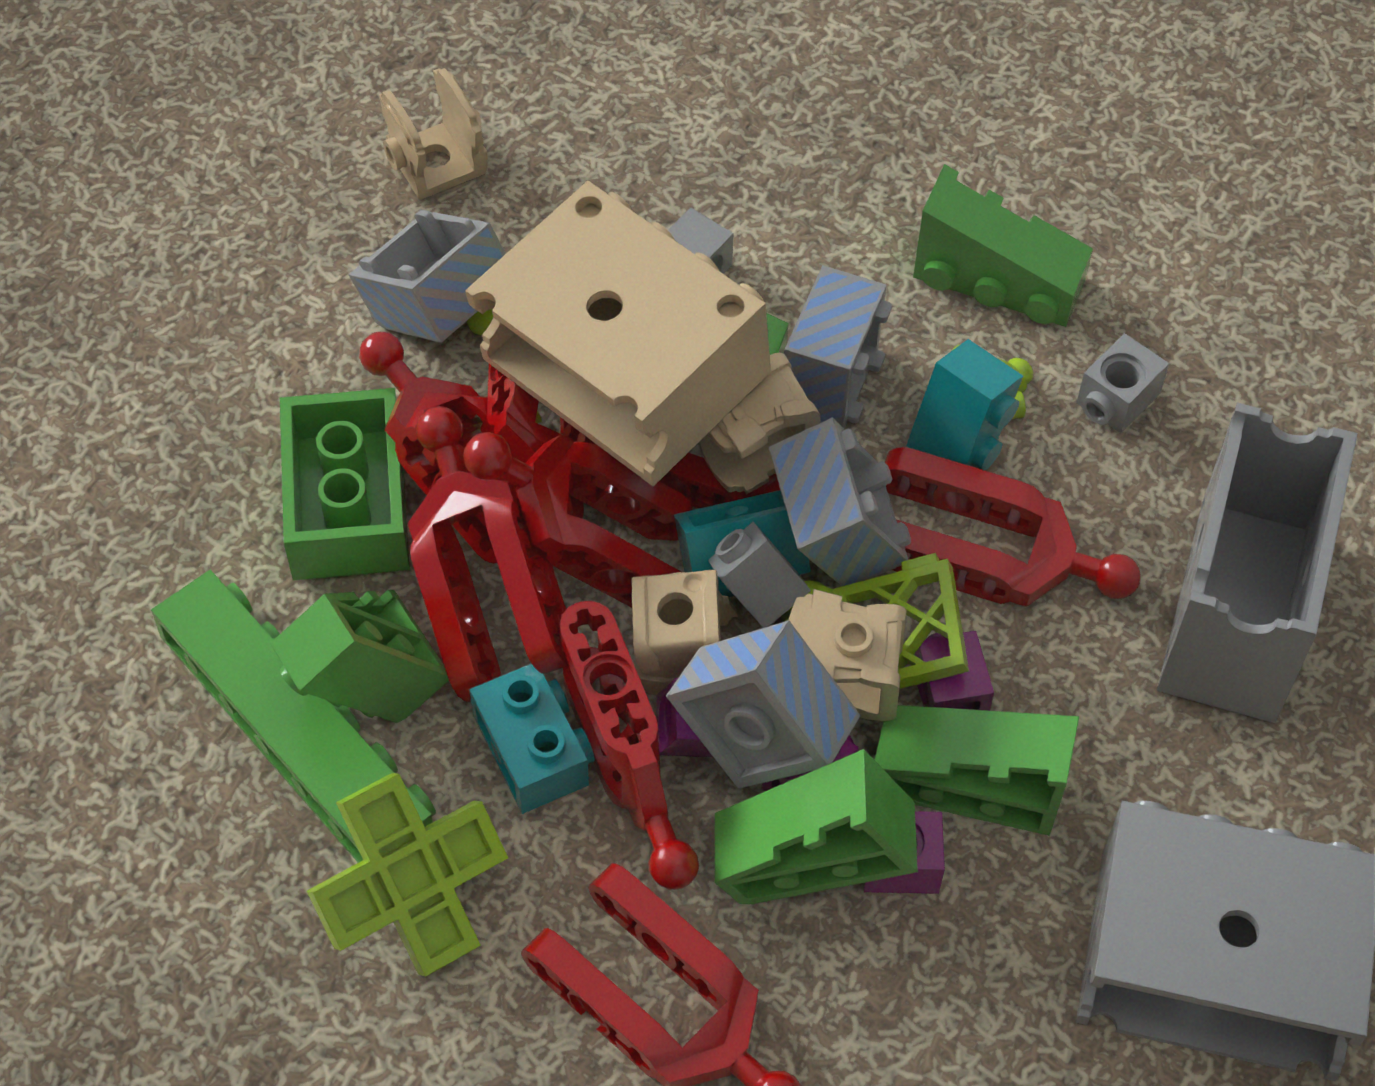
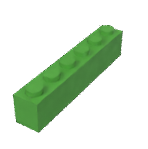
(300, 735)

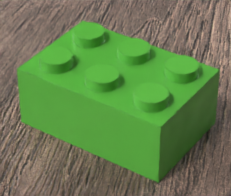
(342, 485)

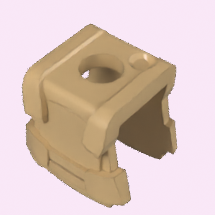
(457, 136)
(771, 412)
(673, 620)
(856, 648)

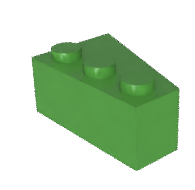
(996, 255)
(361, 655)
(981, 762)
(816, 833)

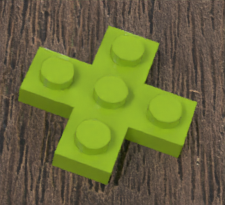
(407, 874)

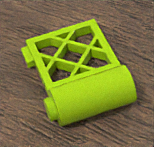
(905, 582)

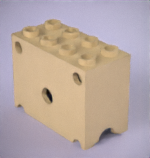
(622, 330)

